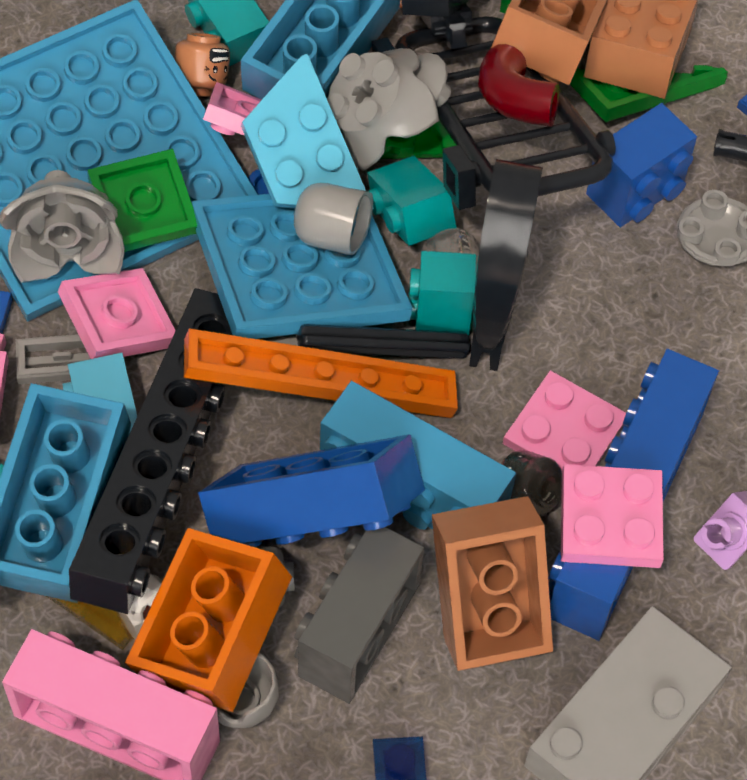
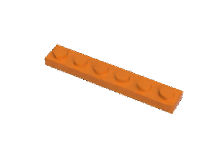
(316, 372)

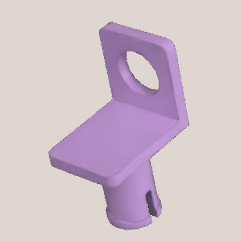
(726, 531)

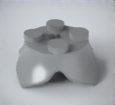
(380, 99)
(62, 223)

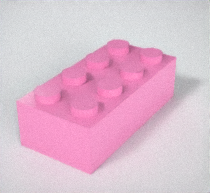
(112, 708)

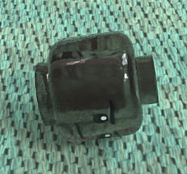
(537, 478)

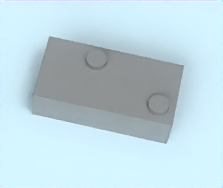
(631, 706)

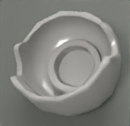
(256, 699)

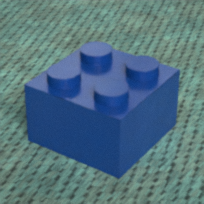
(647, 166)

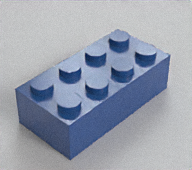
(314, 492)

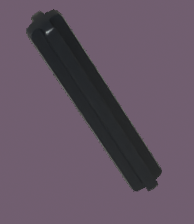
(385, 341)

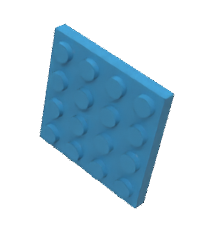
(279, 283)

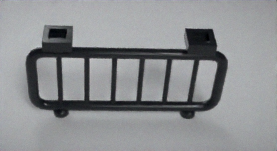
(465, 163)

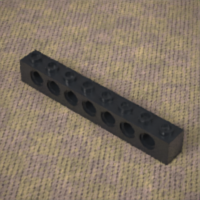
(150, 472)

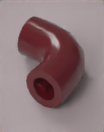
(513, 94)

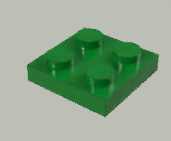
(148, 198)

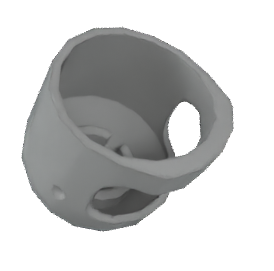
(327, 216)

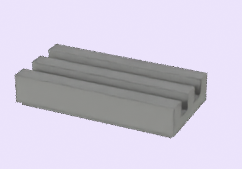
(47, 374)

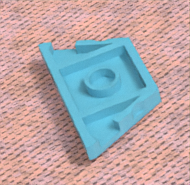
(298, 138)

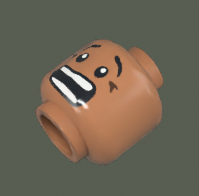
(203, 61)

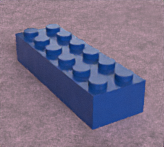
(653, 438)

